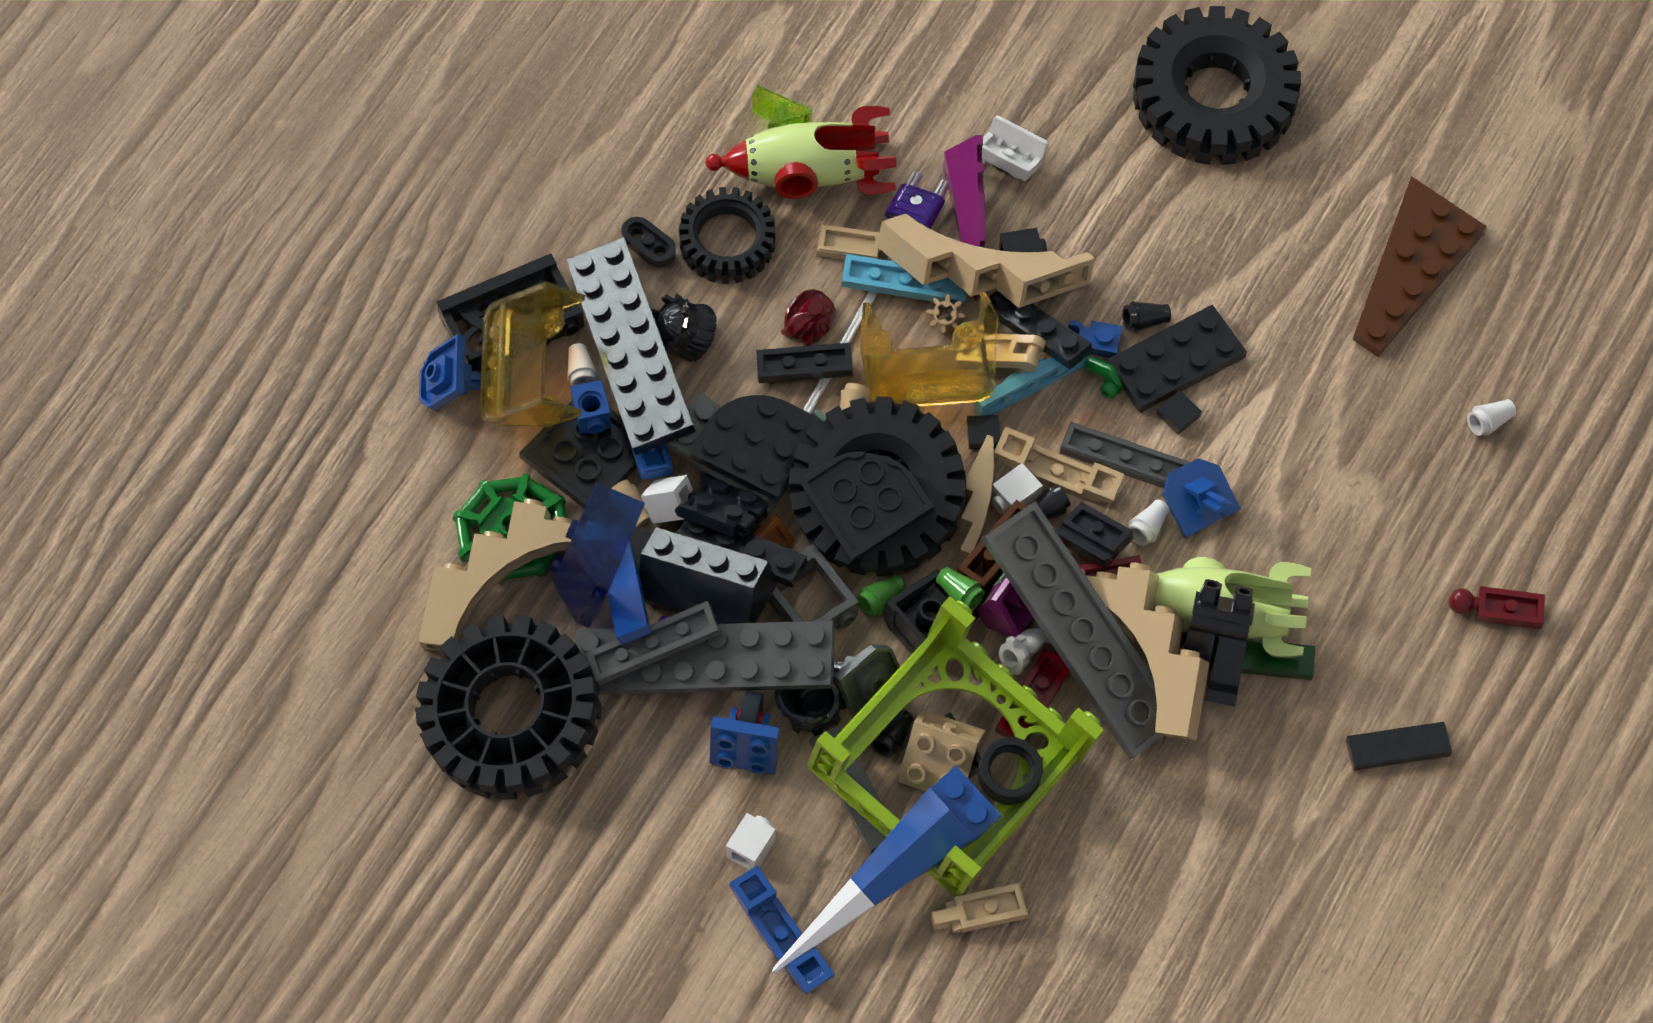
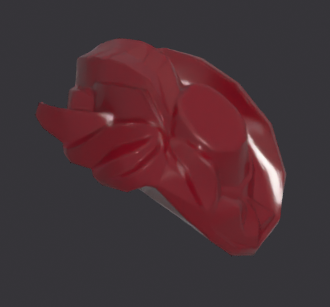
(809, 316)

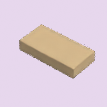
(838, 241)

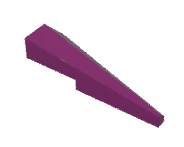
(965, 172)

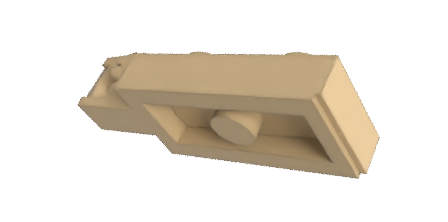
(981, 910)

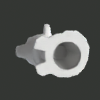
(1017, 651)

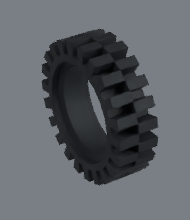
(727, 266)

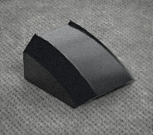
(914, 611)

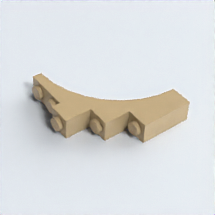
(458, 592)
(1177, 678)

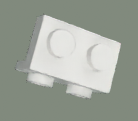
(1013, 149)

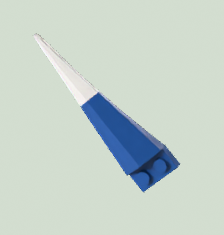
(943, 817)

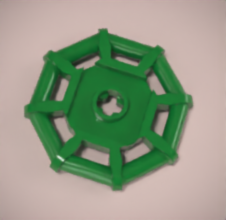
(499, 513)

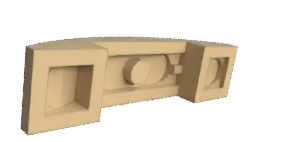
(1051, 468)

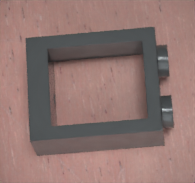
(842, 615)

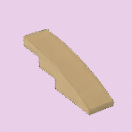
(977, 498)

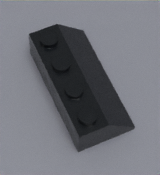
(687, 572)

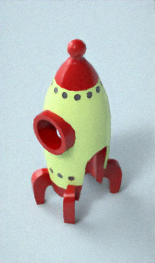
(813, 155)

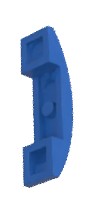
(778, 929)

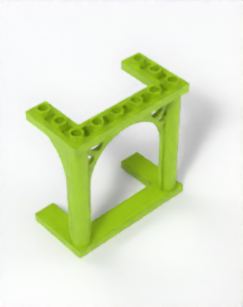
(948, 641)

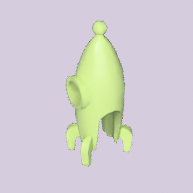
(1270, 594)

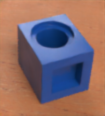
(588, 396)

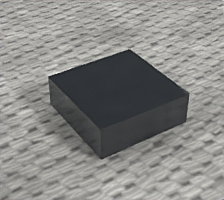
(1178, 412)
(979, 427)

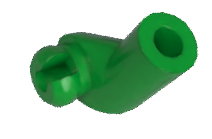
(1108, 373)

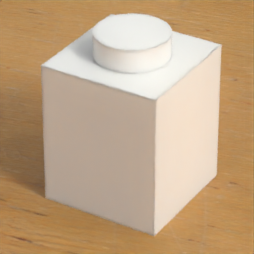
(1018, 485)
(664, 496)
(751, 841)

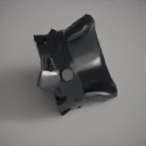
(685, 327)
(811, 708)

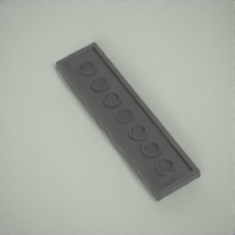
(1078, 626)
(736, 660)

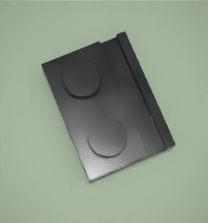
(1094, 535)

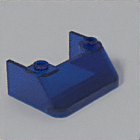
(594, 551)

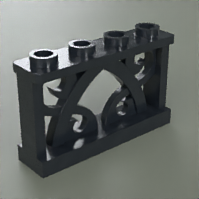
(469, 302)

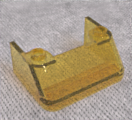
(516, 357)
(935, 373)

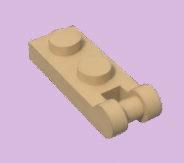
(1009, 351)

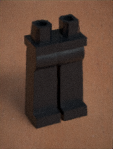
(1231, 622)

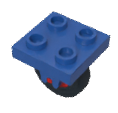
(745, 738)

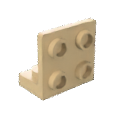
(936, 747)

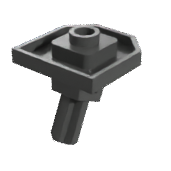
(864, 675)

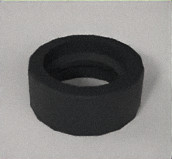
(1019, 747)

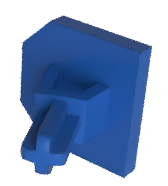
(447, 374)
(1198, 496)

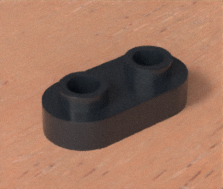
(650, 243)

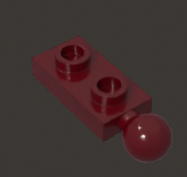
(1501, 606)

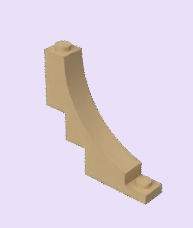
(975, 269)

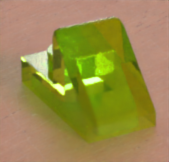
(778, 108)

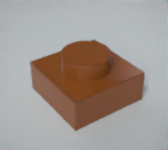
(775, 531)

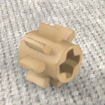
(937, 314)

